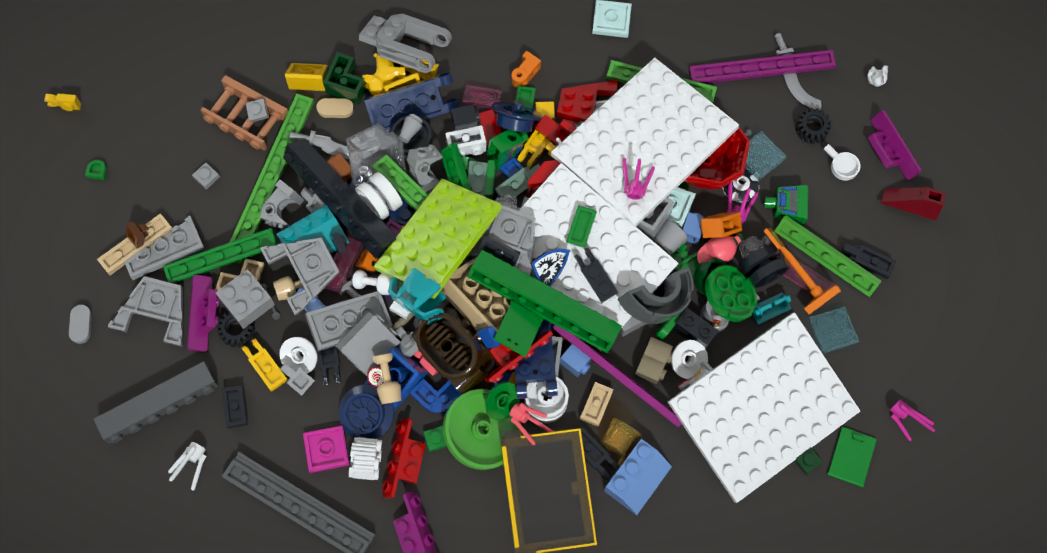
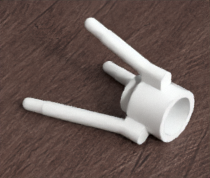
(192, 453)

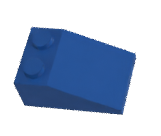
(405, 372)

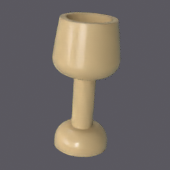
(286, 287)
(389, 391)

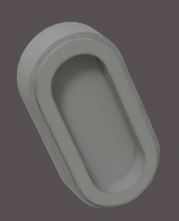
(80, 324)

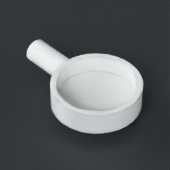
(844, 165)

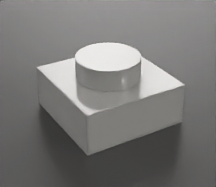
(257, 110)
(205, 176)

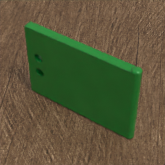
(518, 328)
(852, 457)

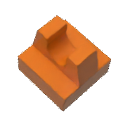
(365, 261)

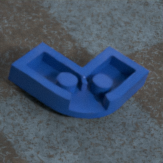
(431, 399)

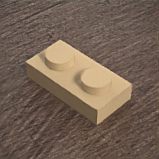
(596, 404)

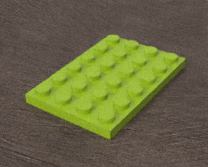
(439, 234)

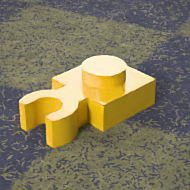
(65, 101)

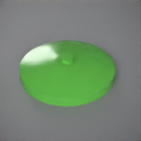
(472, 433)

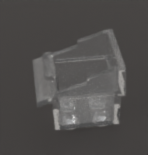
(369, 147)

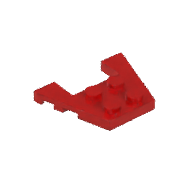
(580, 101)

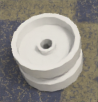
(379, 195)
(554, 407)

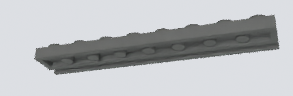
(297, 505)

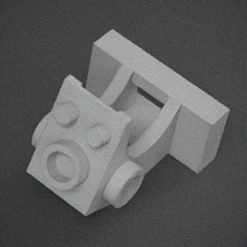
(419, 164)
(273, 207)

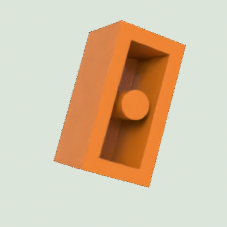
(721, 225)

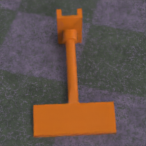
(819, 295)

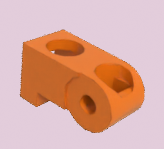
(526, 71)

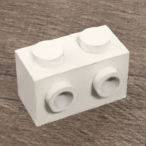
(469, 140)

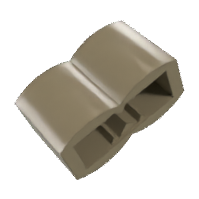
(654, 360)

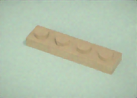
(115, 257)

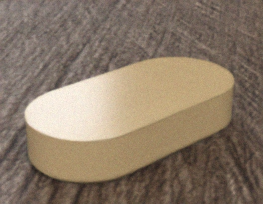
(335, 108)

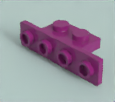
(891, 146)
(202, 313)
(413, 527)

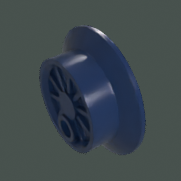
(516, 116)
(364, 414)

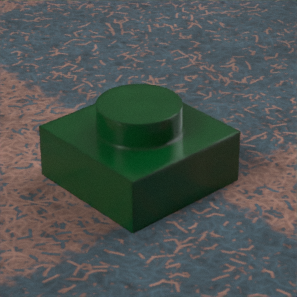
(808, 461)

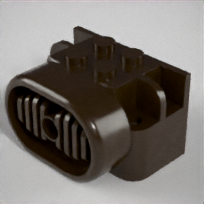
(466, 361)

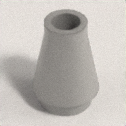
(410, 127)

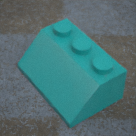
(316, 225)

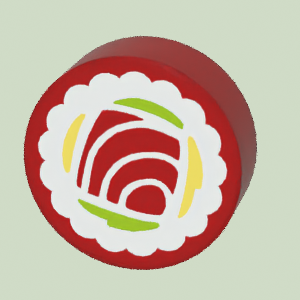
(375, 376)

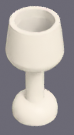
(361, 279)

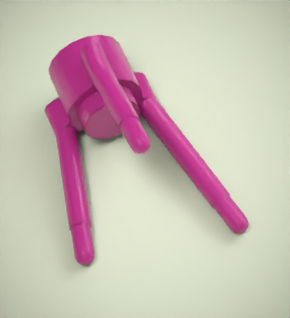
(635, 189)
(741, 209)
(902, 410)

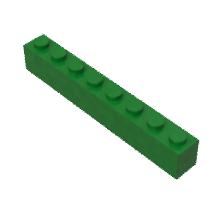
(544, 301)

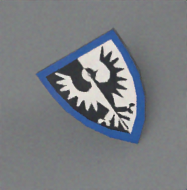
(550, 265)

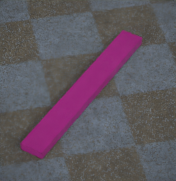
(763, 67)
(620, 375)

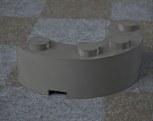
(655, 309)

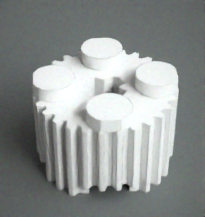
(365, 458)

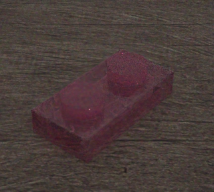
(481, 96)

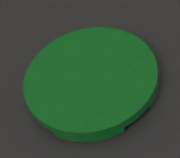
(730, 293)

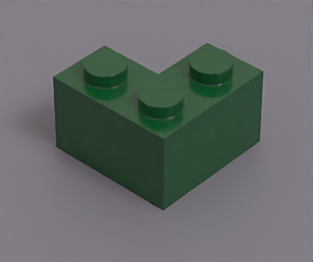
(341, 79)

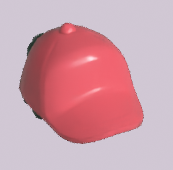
(720, 248)

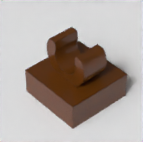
(136, 234)

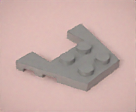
(515, 231)
(311, 264)
(157, 301)

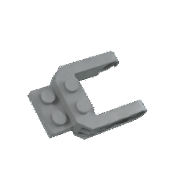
(388, 33)

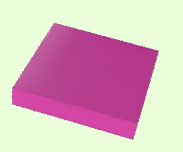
(326, 449)

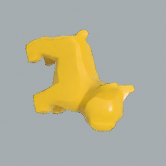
(385, 74)

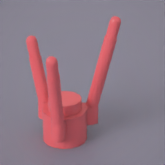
(521, 413)

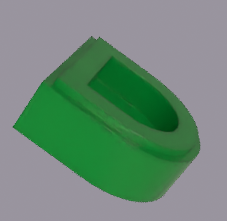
(96, 170)

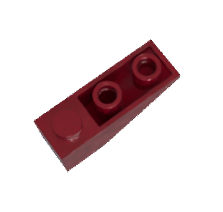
(919, 201)

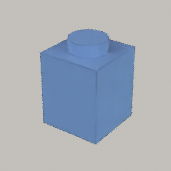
(693, 227)
(575, 361)

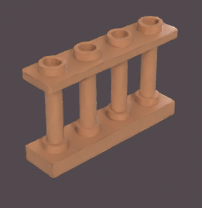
(246, 95)

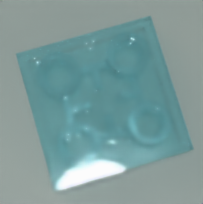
(763, 156)
(833, 330)

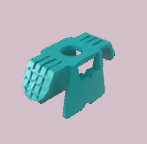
(419, 295)

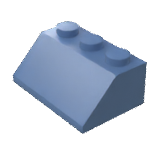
(638, 477)

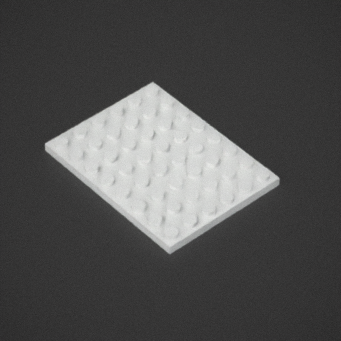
(651, 120)
(620, 248)
(764, 407)

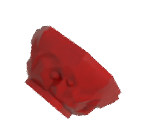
(723, 165)

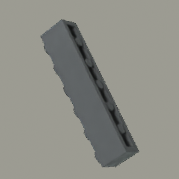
(155, 403)

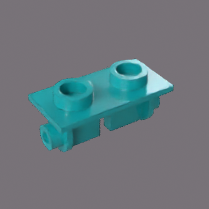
(771, 308)

